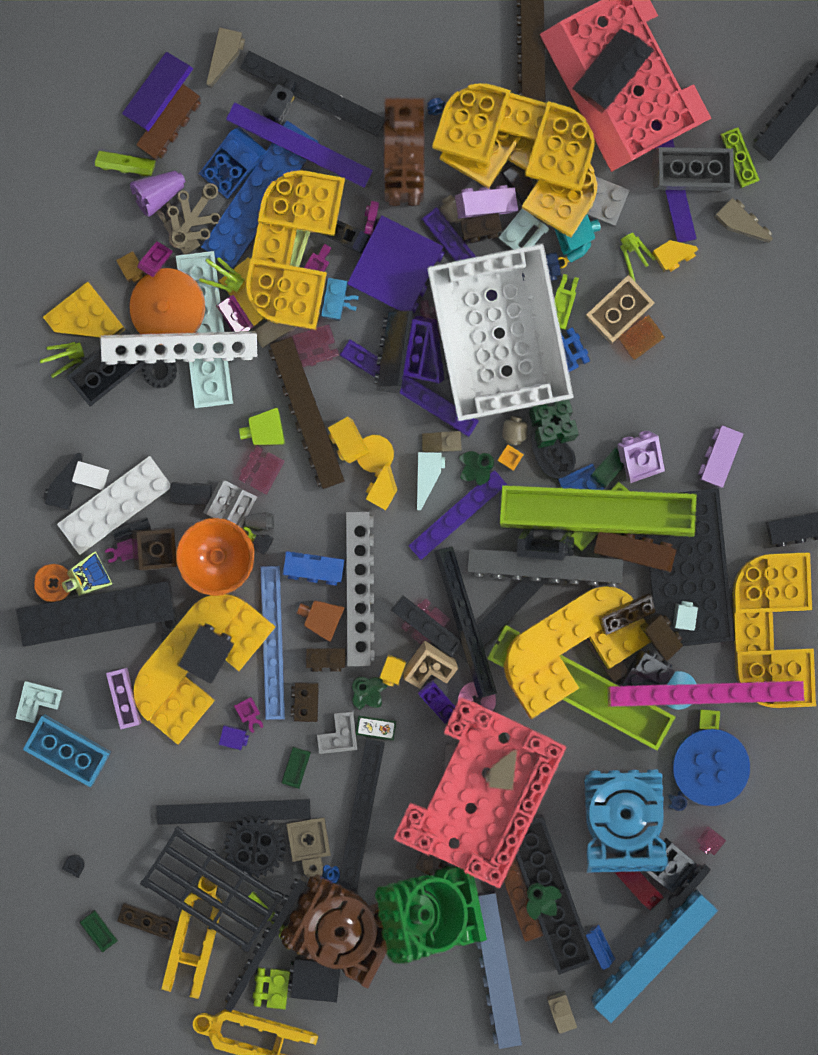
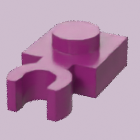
(371, 213)
(125, 550)
(248, 711)

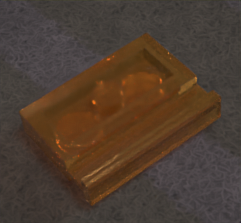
(641, 337)

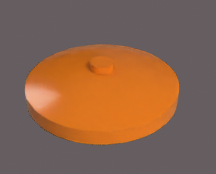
(167, 303)

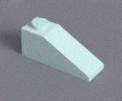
(428, 472)

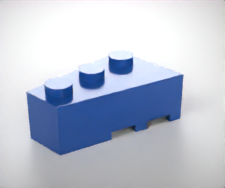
(313, 567)

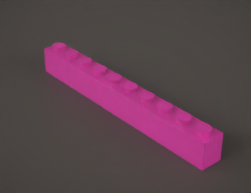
(705, 693)

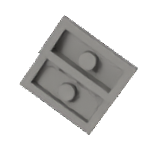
(230, 503)

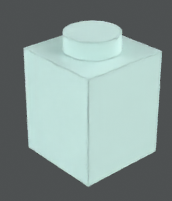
(685, 616)

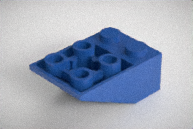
(233, 162)

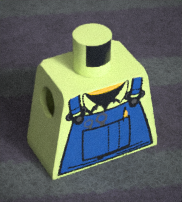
(87, 576)

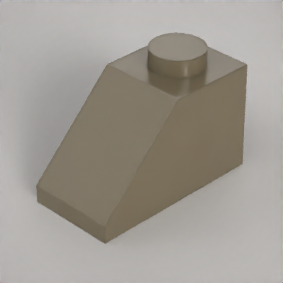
(441, 441)
(503, 772)
(561, 1012)

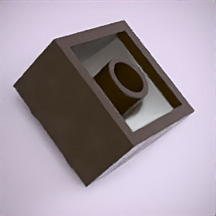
(661, 636)

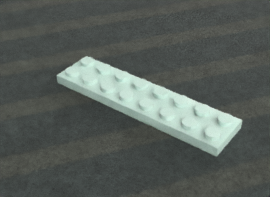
(209, 378)

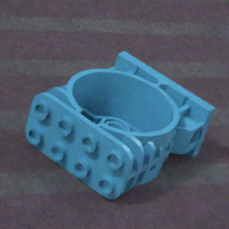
(597, 789)

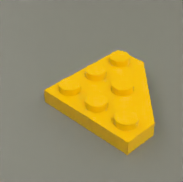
(83, 315)

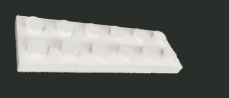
(114, 505)

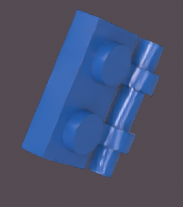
(581, 352)

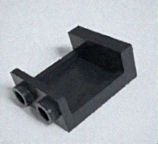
(543, 548)
(206, 653)
(313, 981)

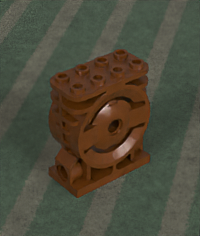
(404, 151)
(356, 958)

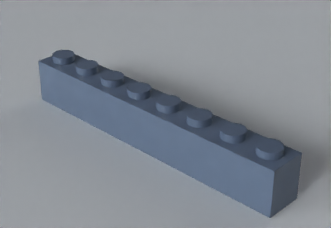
(497, 975)

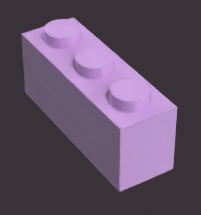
(486, 202)
(720, 456)
(123, 698)

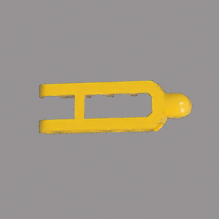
(177, 955)
(211, 1026)

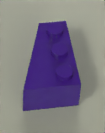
(424, 351)

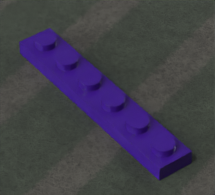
(457, 515)

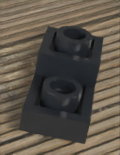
(516, 179)
(190, 493)

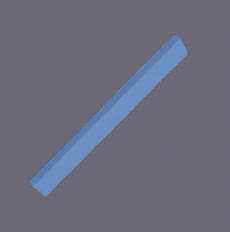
(273, 644)

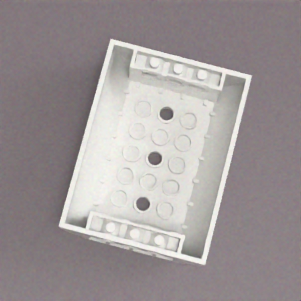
(530, 325)

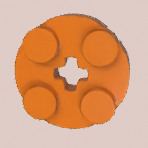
(42, 582)

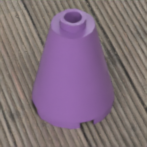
(156, 190)

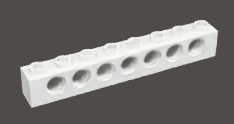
(169, 340)

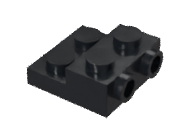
(648, 671)
(677, 868)

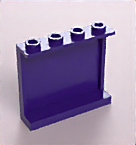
(395, 265)

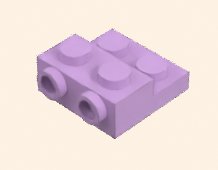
(641, 456)

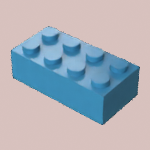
(67, 750)

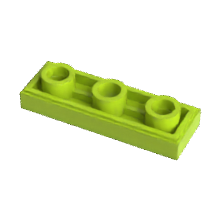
(125, 163)
(743, 168)

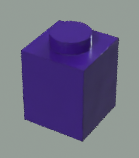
(233, 737)

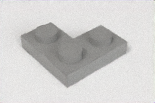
(343, 739)

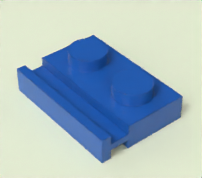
(581, 479)
(600, 947)

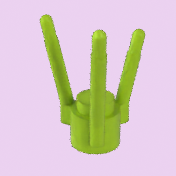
(632, 243)
(233, 279)
(73, 350)

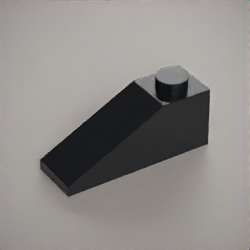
(349, 237)
(62, 488)

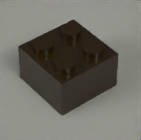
(154, 548)

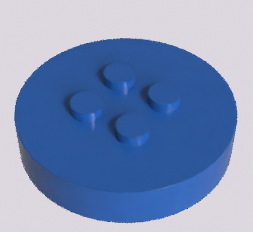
(711, 767)

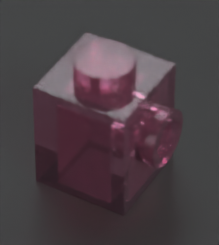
(710, 841)

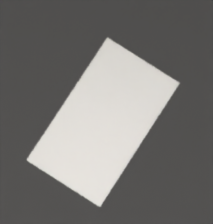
(90, 475)

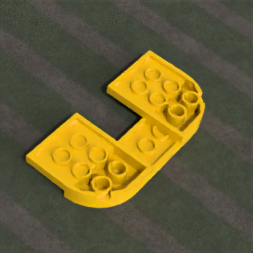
(560, 133)
(549, 202)
(291, 203)
(759, 589)
(534, 658)
(163, 689)

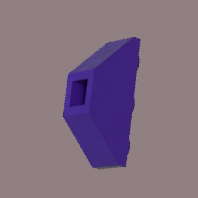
(437, 700)

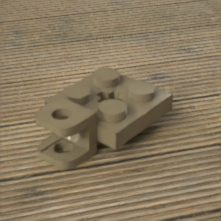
(312, 853)

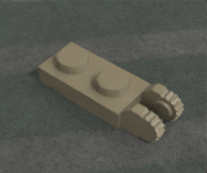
(192, 244)

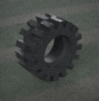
(159, 382)

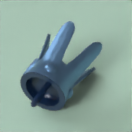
(678, 802)

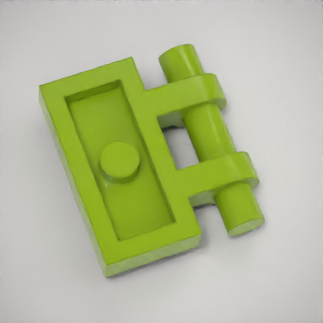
(277, 991)

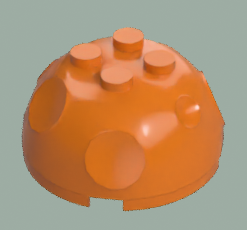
(215, 556)

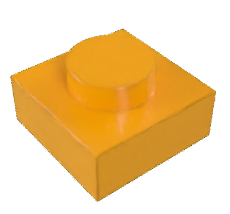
(510, 457)

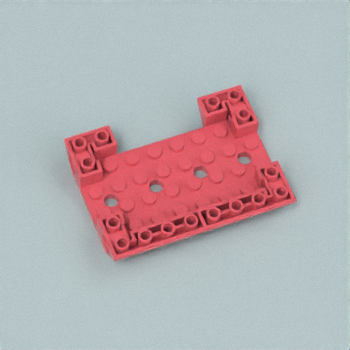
(625, 126)
(502, 816)

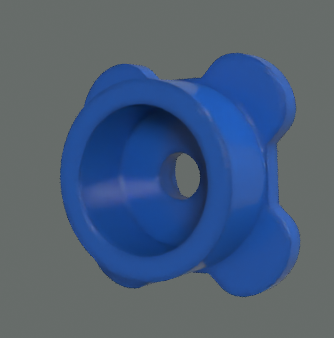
(435, 106)
(335, 874)

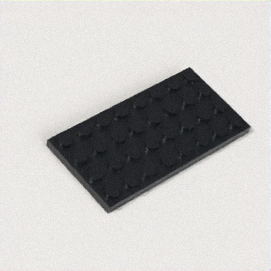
(697, 575)

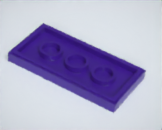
(157, 91)

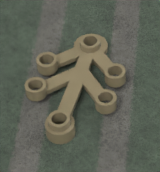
(191, 218)

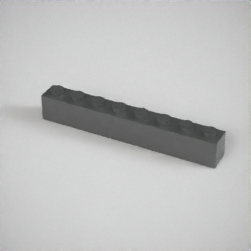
(571, 568)

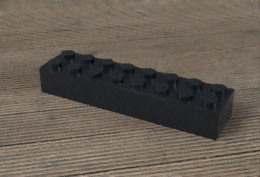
(96, 613)
(563, 931)

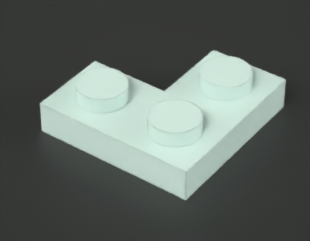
(36, 695)

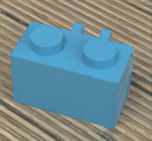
(335, 298)

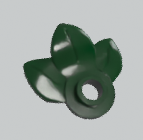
(474, 467)
(370, 694)
(544, 902)

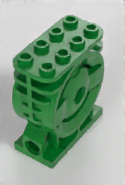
(446, 920)

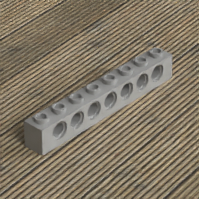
(354, 657)

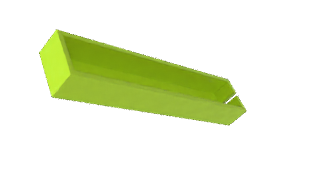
(598, 510)
(642, 723)

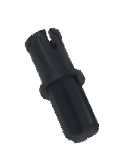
(126, 530)

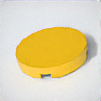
(379, 453)

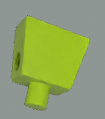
(264, 429)

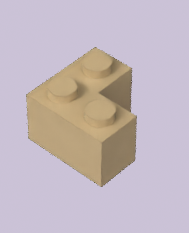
(429, 661)

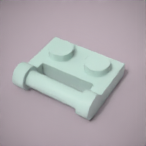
(520, 227)

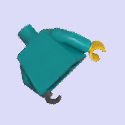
(580, 242)

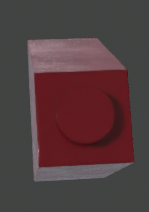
(641, 888)

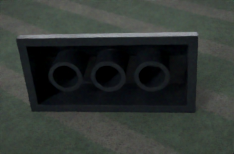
(613, 69)
(394, 351)
(95, 378)

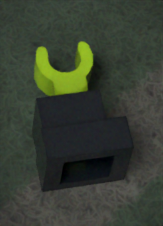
(260, 543)

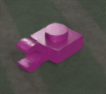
(318, 262)

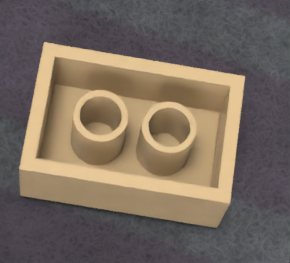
(619, 309)

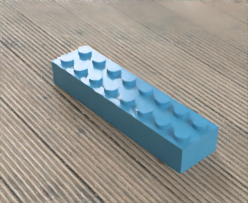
(653, 955)

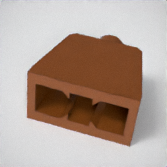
(321, 618)

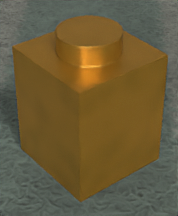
(129, 267)

